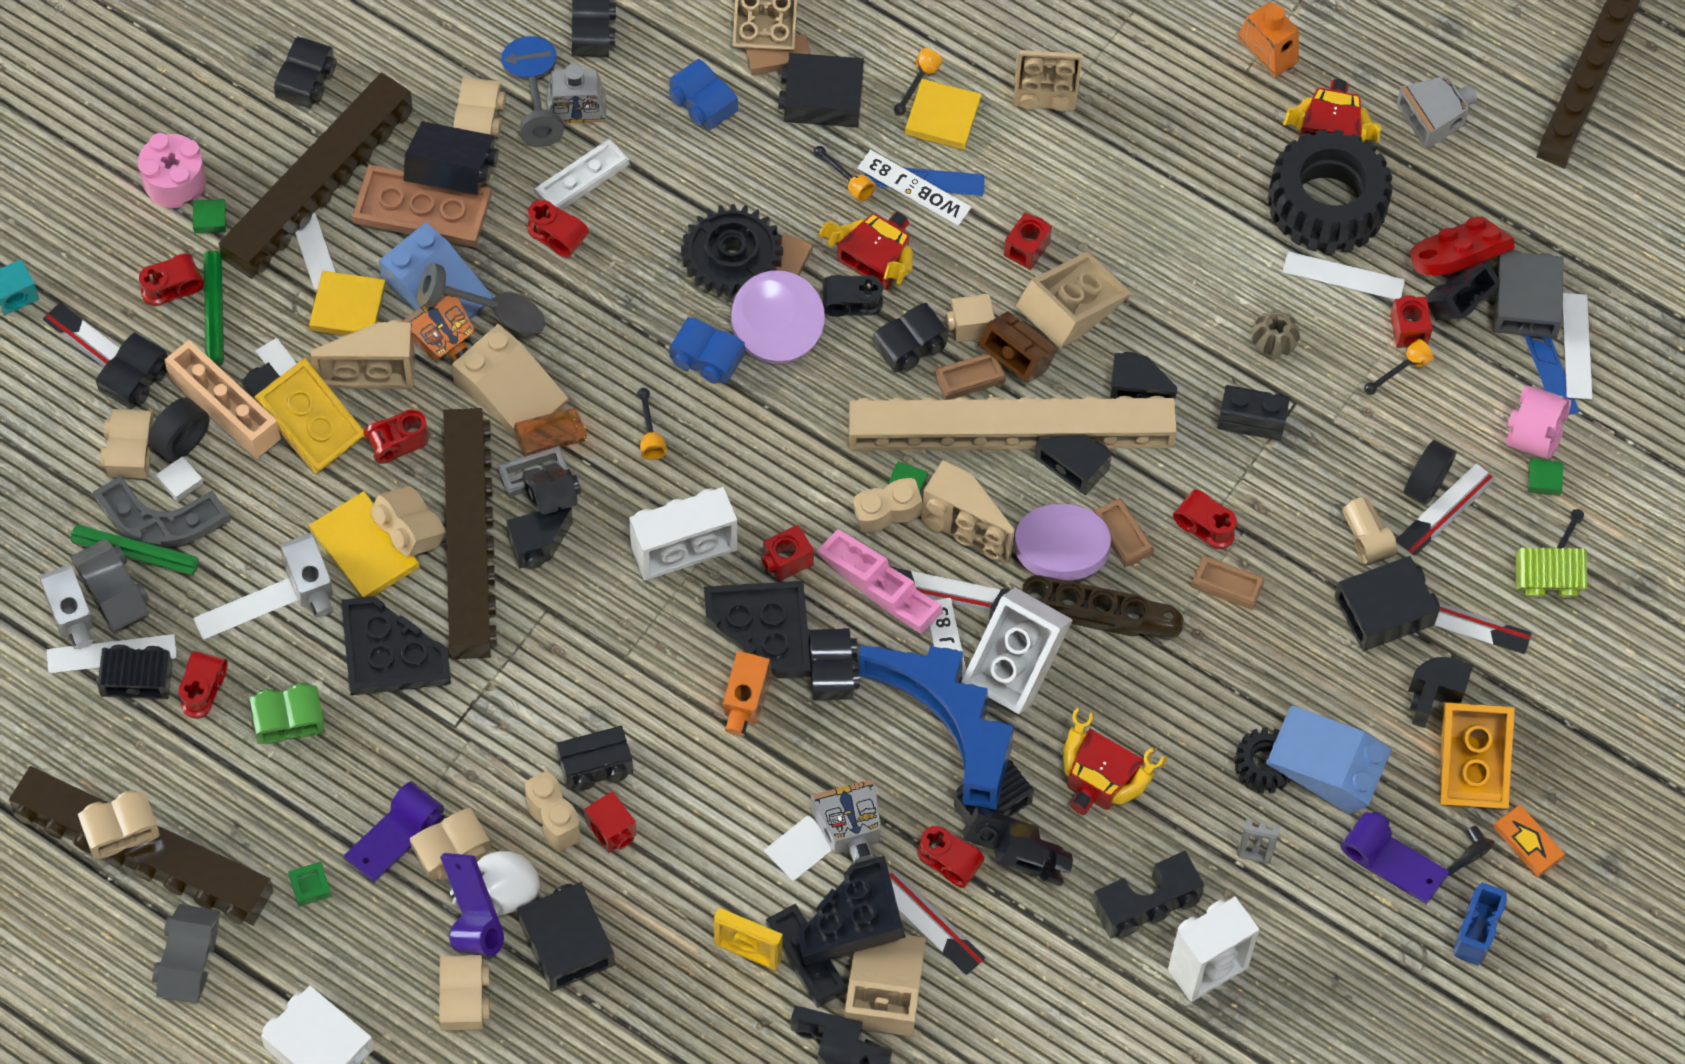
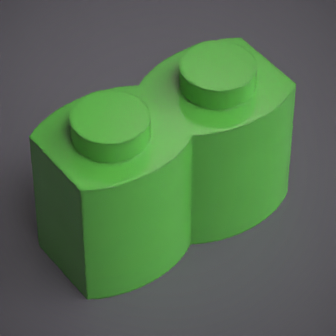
(287, 713)

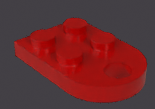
(1460, 247)

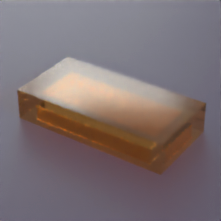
(550, 431)

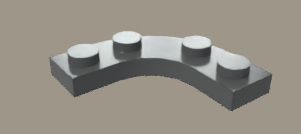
(159, 527)

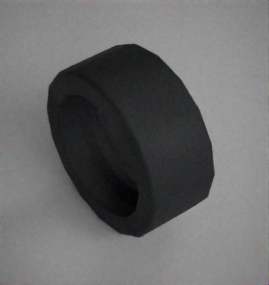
(178, 429)
(1429, 472)

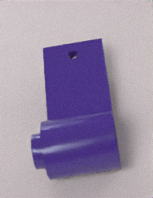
(390, 838)
(1374, 848)
(479, 927)

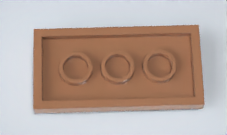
(404, 206)

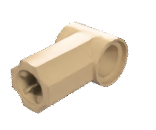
(1371, 539)

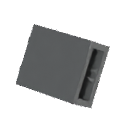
(1528, 294)

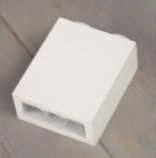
(315, 1033)

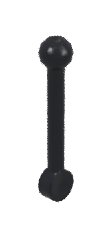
(1576, 517)

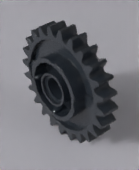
(709, 240)

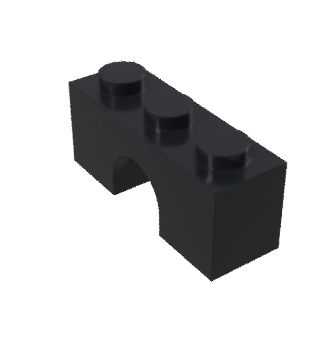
(1124, 910)

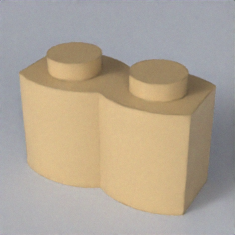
(479, 106)
(127, 444)
(880, 507)
(408, 521)
(552, 811)
(118, 824)
(455, 835)
(462, 992)

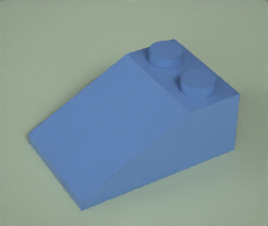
(407, 261)
(1329, 758)

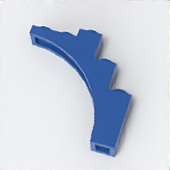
(961, 707)

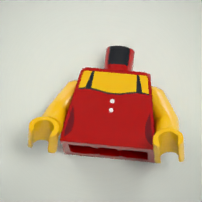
(1332, 111)
(873, 247)
(1102, 769)

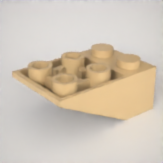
(765, 24)
(1047, 80)
(964, 510)
(886, 986)

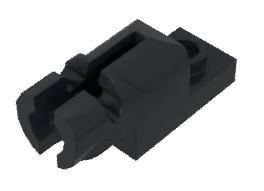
(1018, 845)
(839, 1038)

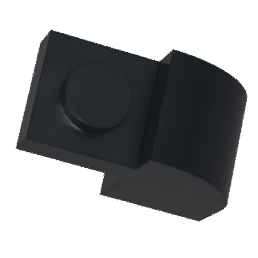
(1438, 680)

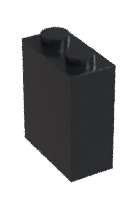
(822, 90)
(450, 158)
(1387, 603)
(566, 936)

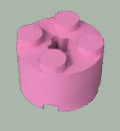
(172, 170)
(1538, 422)

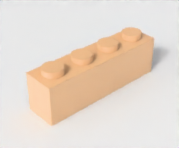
(222, 399)

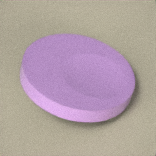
(777, 317)
(1062, 542)

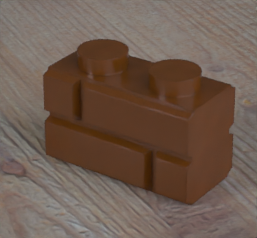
(1017, 346)

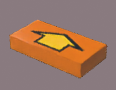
(1529, 840)

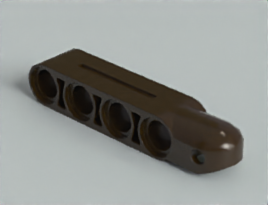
(1118, 603)

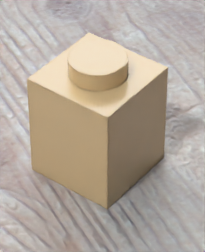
(969, 316)

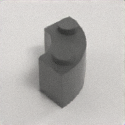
(107, 579)
(190, 939)

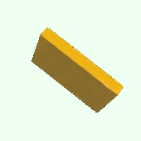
(310, 416)
(361, 547)

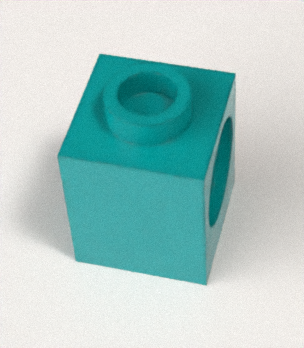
(16, 287)

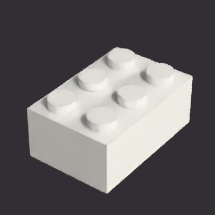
(683, 533)
(1017, 650)
(1212, 948)

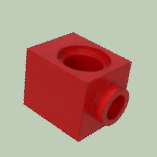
(1027, 251)
(1409, 331)
(791, 541)
(610, 822)

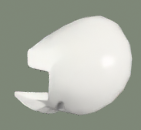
(509, 880)

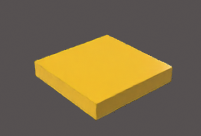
(943, 114)
(346, 303)
(748, 939)

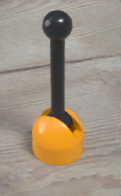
(927, 63)
(859, 186)
(1417, 355)
(651, 444)

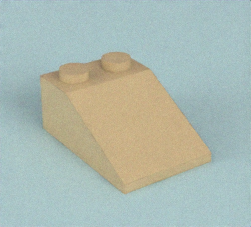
(1072, 298)
(369, 358)
(506, 379)

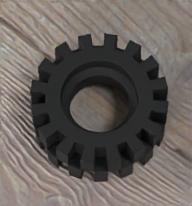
(1249, 771)

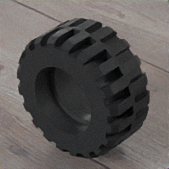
(1336, 158)

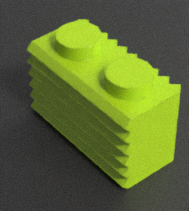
(1551, 570)

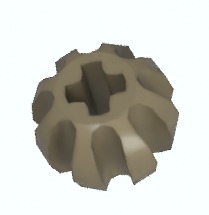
(1275, 333)

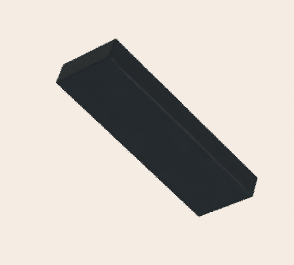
(819, 978)

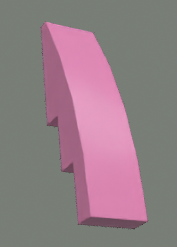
(879, 582)

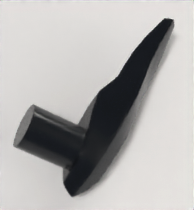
(1475, 851)

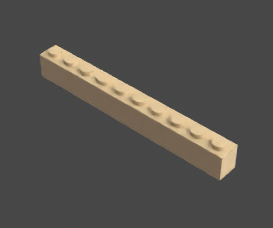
(1009, 422)

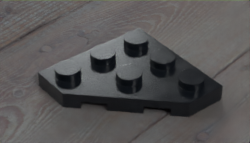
(764, 622)
(389, 650)
(854, 915)

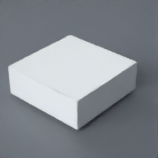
(179, 479)

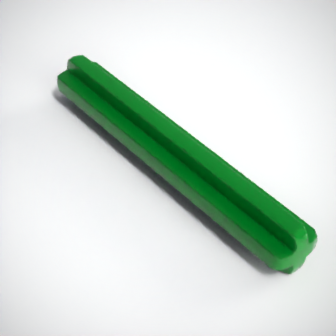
(213, 307)
(138, 550)

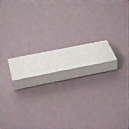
(583, 175)

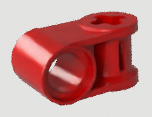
(557, 229)
(171, 278)
(395, 435)
(1205, 518)
(201, 683)
(952, 858)

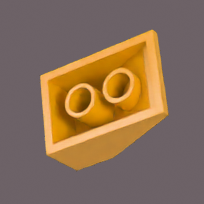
(1476, 755)

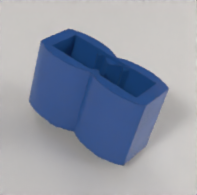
(703, 95)
(707, 351)
(1480, 923)

